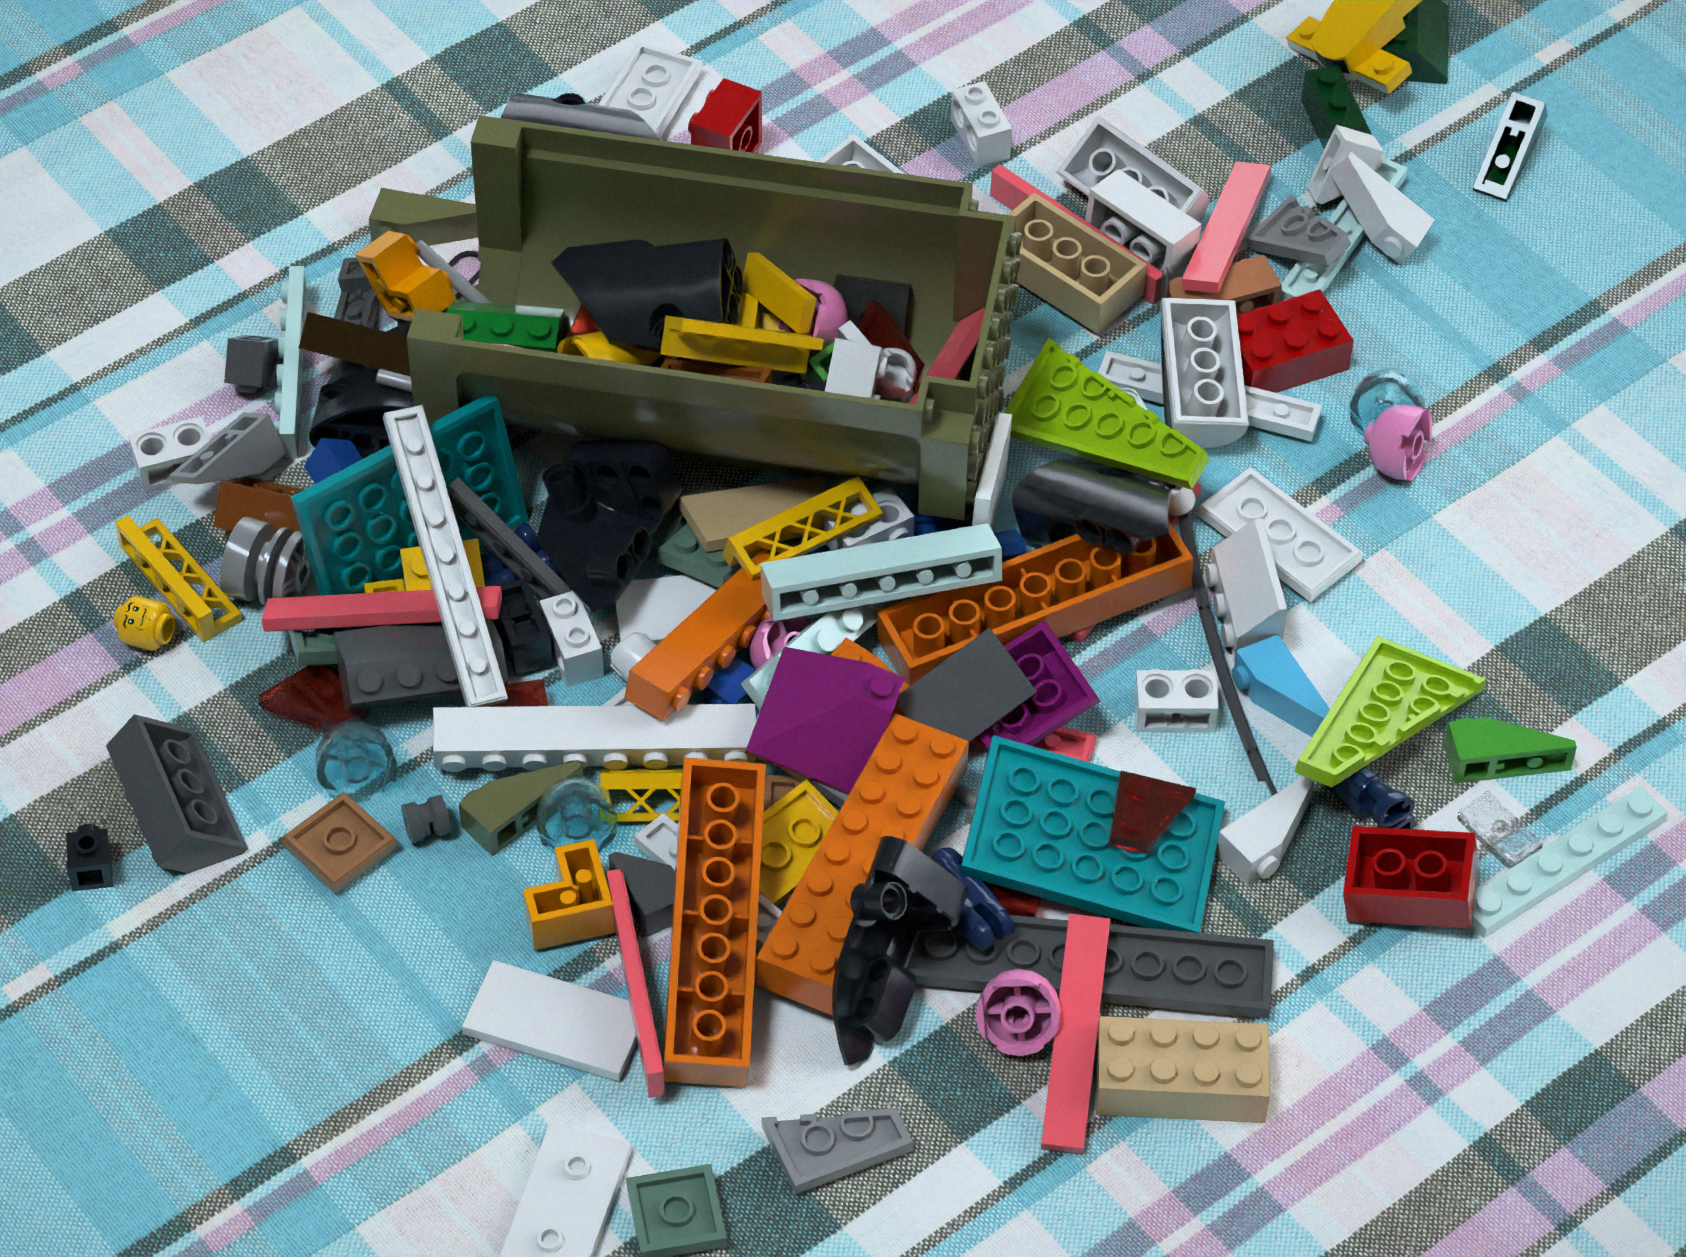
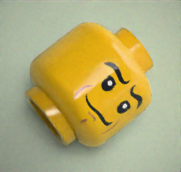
(144, 623)

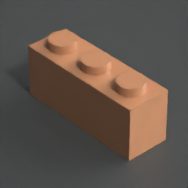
(1247, 283)

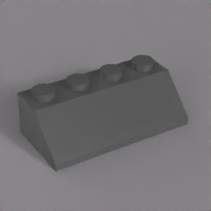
(400, 664)
(174, 795)

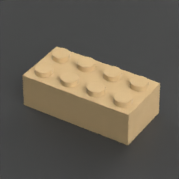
(1075, 265)
(1182, 1069)

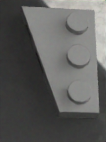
(1299, 235)
(832, 1147)

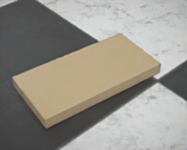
(727, 512)

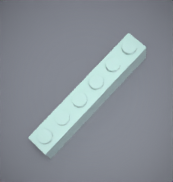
(881, 572)

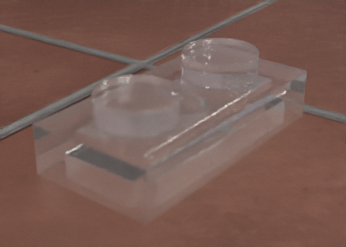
(1499, 830)

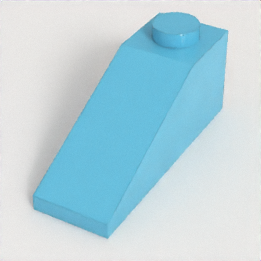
(1279, 684)

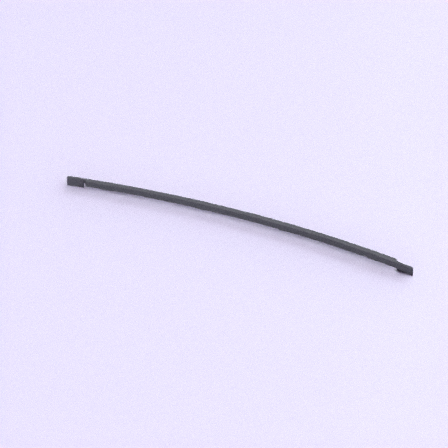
(1205, 611)

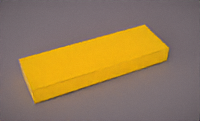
(779, 293)

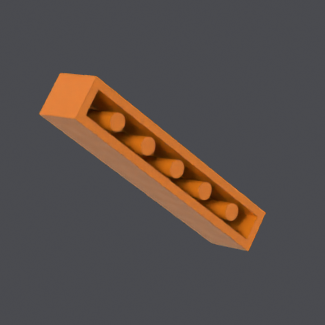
(699, 646)

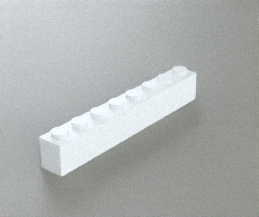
(588, 734)

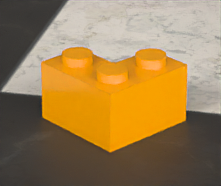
(401, 278)
(576, 904)

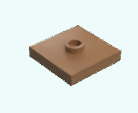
(339, 842)

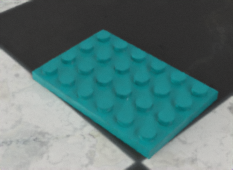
(361, 514)
(1046, 833)

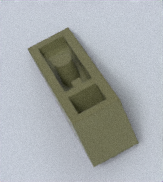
(422, 217)
(509, 805)

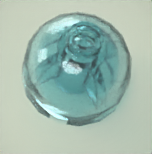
(1380, 391)
(355, 761)
(576, 812)

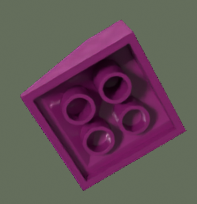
(1060, 689)
(824, 716)

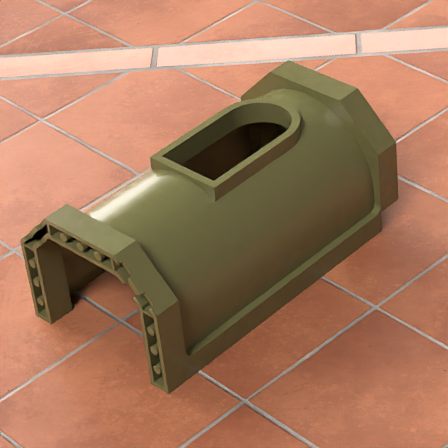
(811, 219)

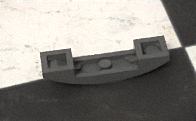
(357, 298)

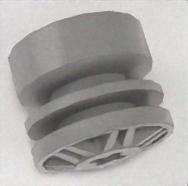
(264, 562)

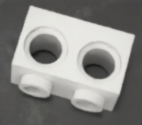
(981, 124)
(164, 449)
(894, 523)
(572, 639)
(1175, 700)

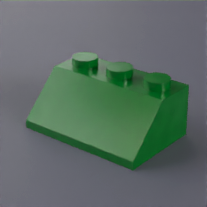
(511, 324)

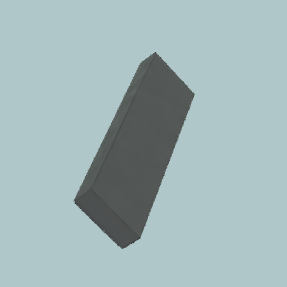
(504, 542)

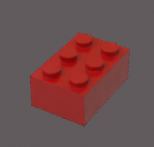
(1293, 343)
(1411, 877)

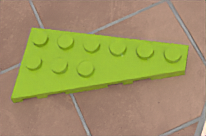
(1091, 418)
(1381, 706)

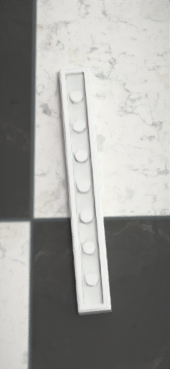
(445, 557)

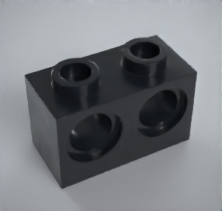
(523, 628)

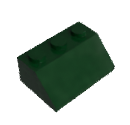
(1424, 42)

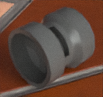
(426, 819)

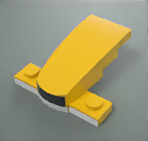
(1353, 39)

